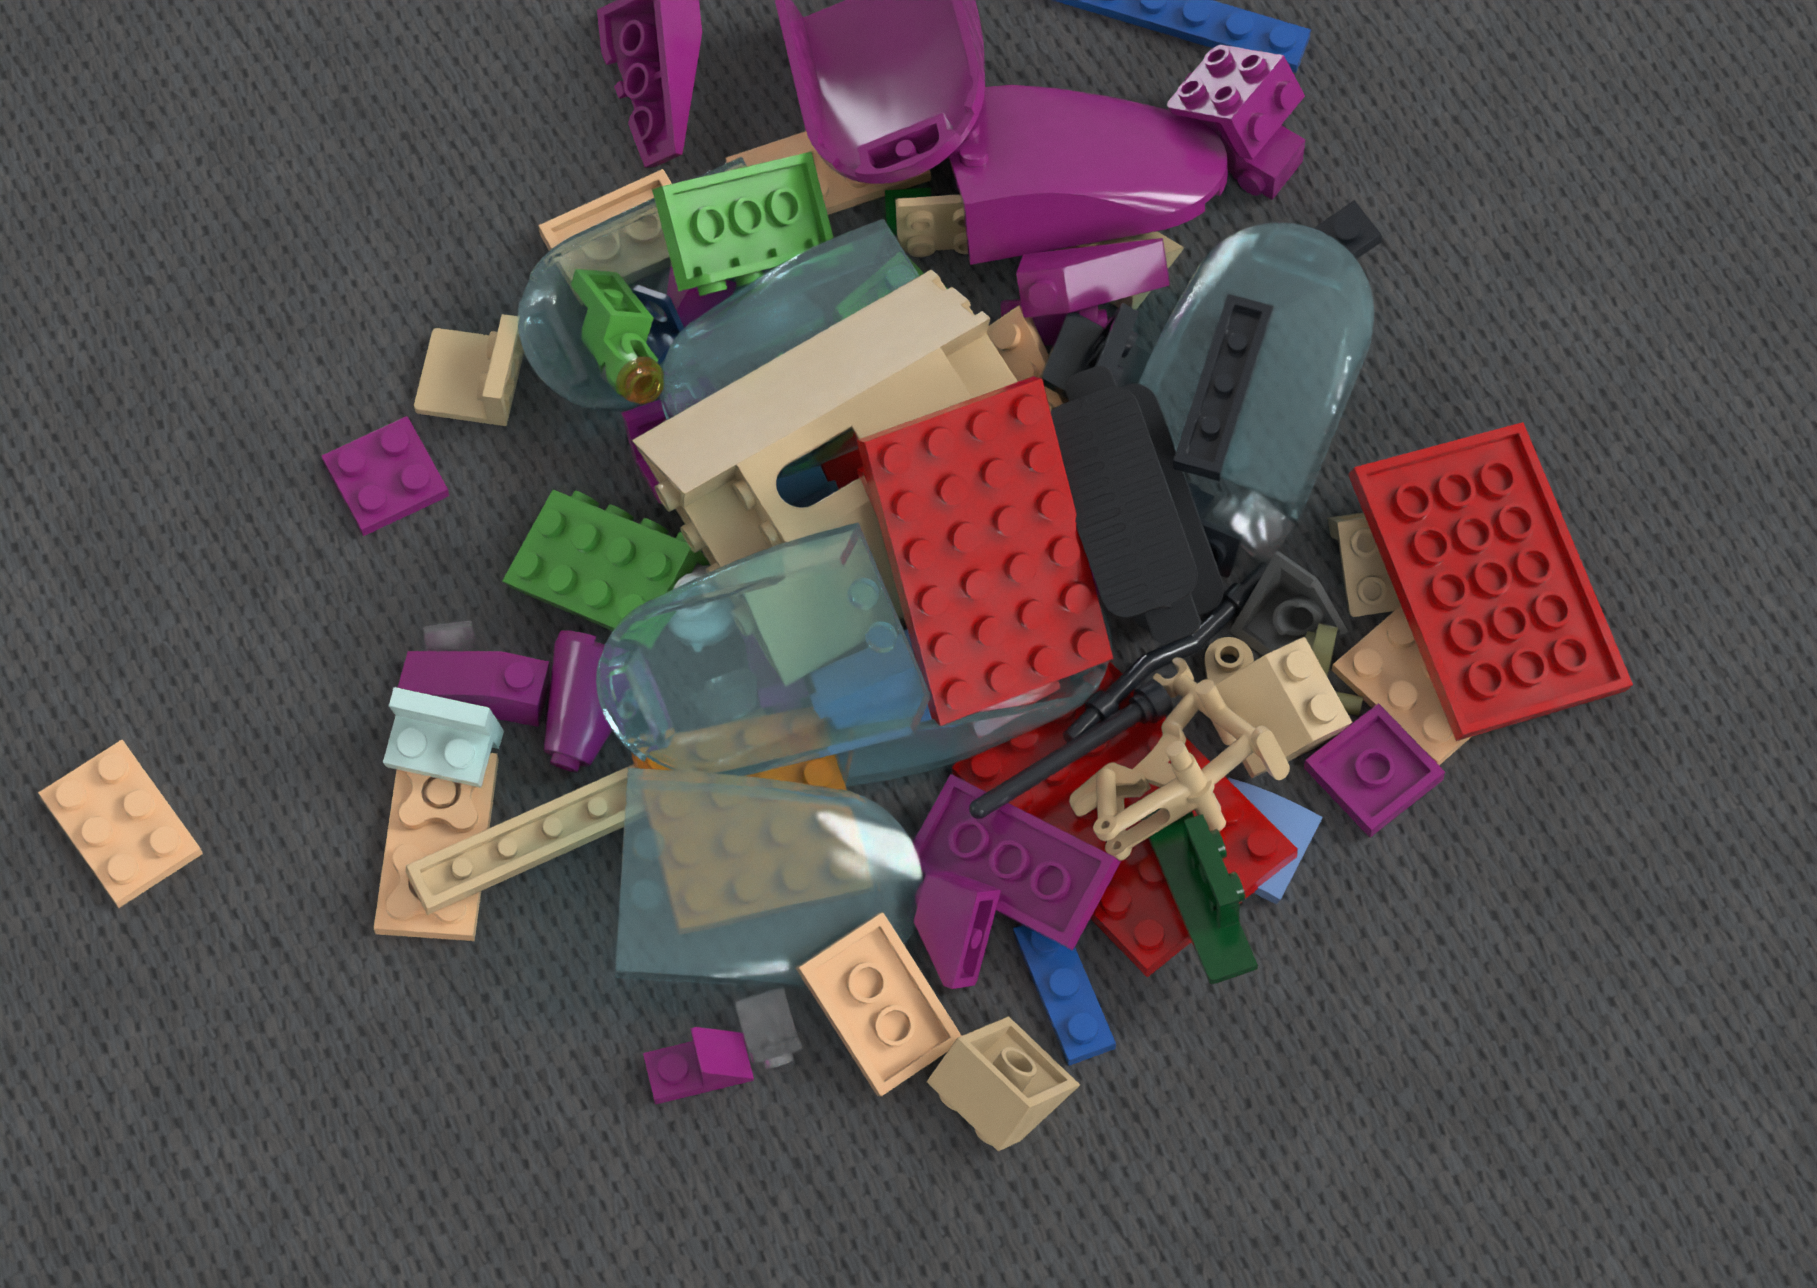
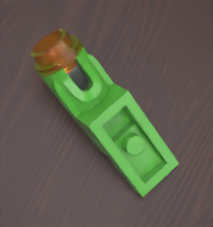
(617, 335)

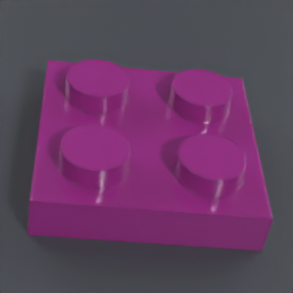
(385, 475)
(1374, 770)

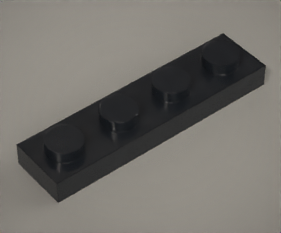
(1223, 387)

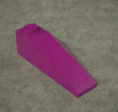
(658, 60)

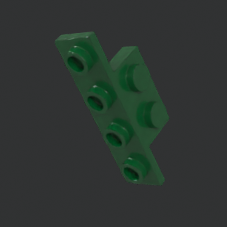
(1205, 895)

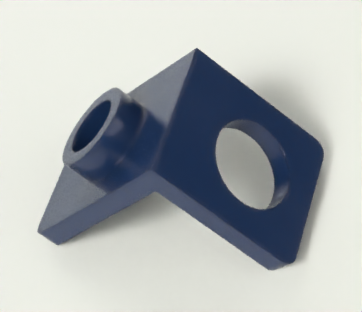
(663, 329)

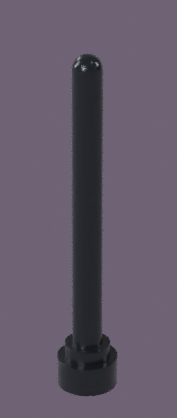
(1148, 704)

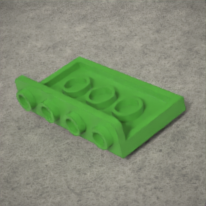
(741, 221)
(597, 559)

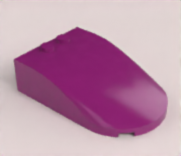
(886, 82)
(1079, 170)

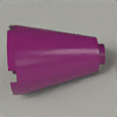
(574, 715)

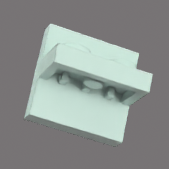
(441, 737)

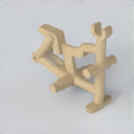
(1182, 782)

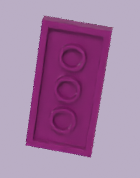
(1042, 872)

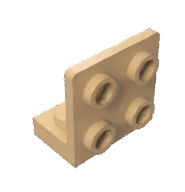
(931, 224)
(471, 374)
(1364, 573)

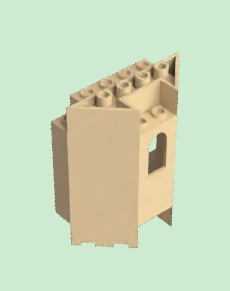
(865, 374)

